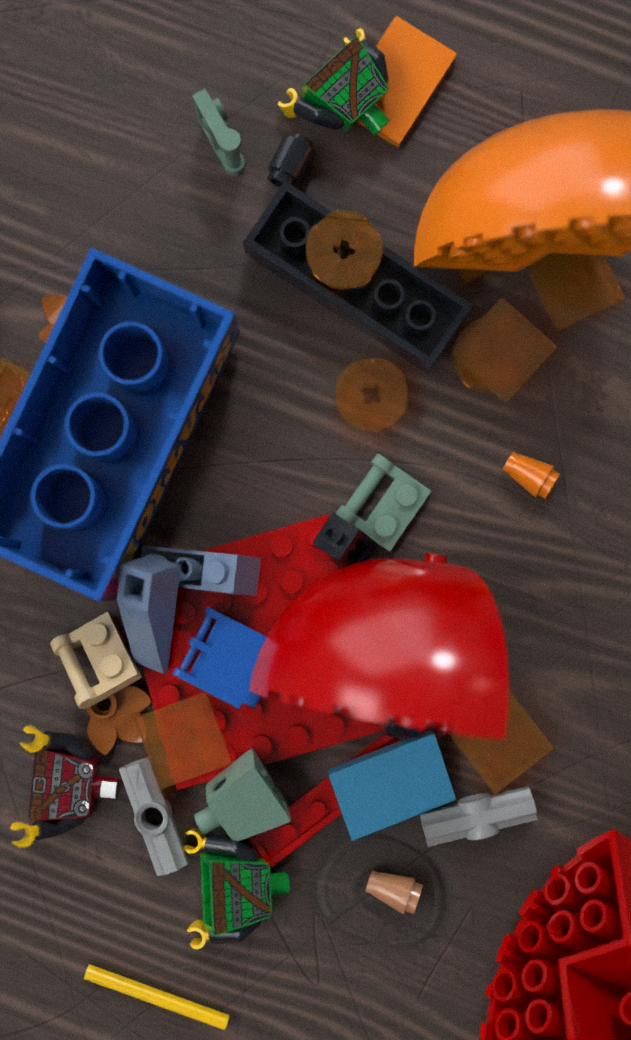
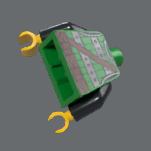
(345, 89)
(233, 889)

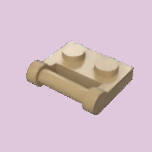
(107, 655)

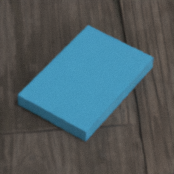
(391, 784)

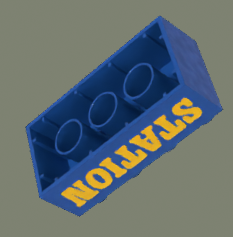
(106, 422)

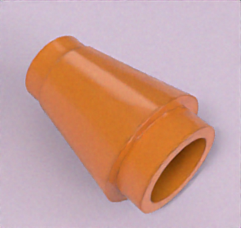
(532, 474)

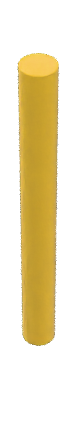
(156, 997)

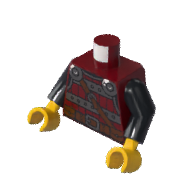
(62, 785)

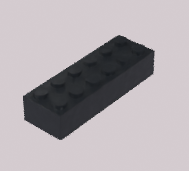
(396, 307)

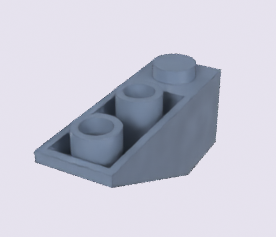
(212, 570)
(148, 608)

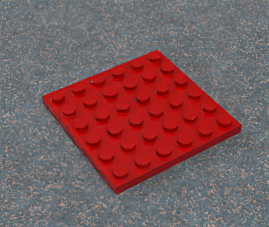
(273, 727)

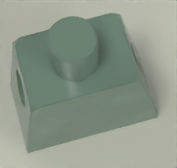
(243, 800)

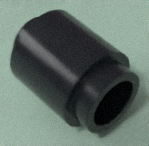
(291, 160)

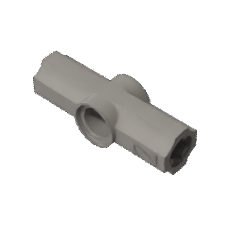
(478, 816)
(162, 838)

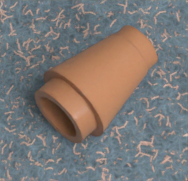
(395, 890)

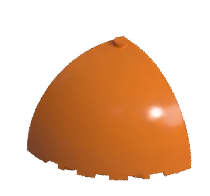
(533, 193)

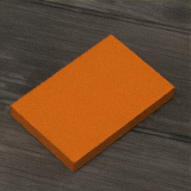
(415, 71)

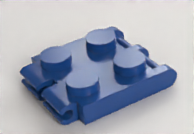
(224, 660)

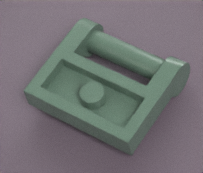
(223, 139)
(393, 510)

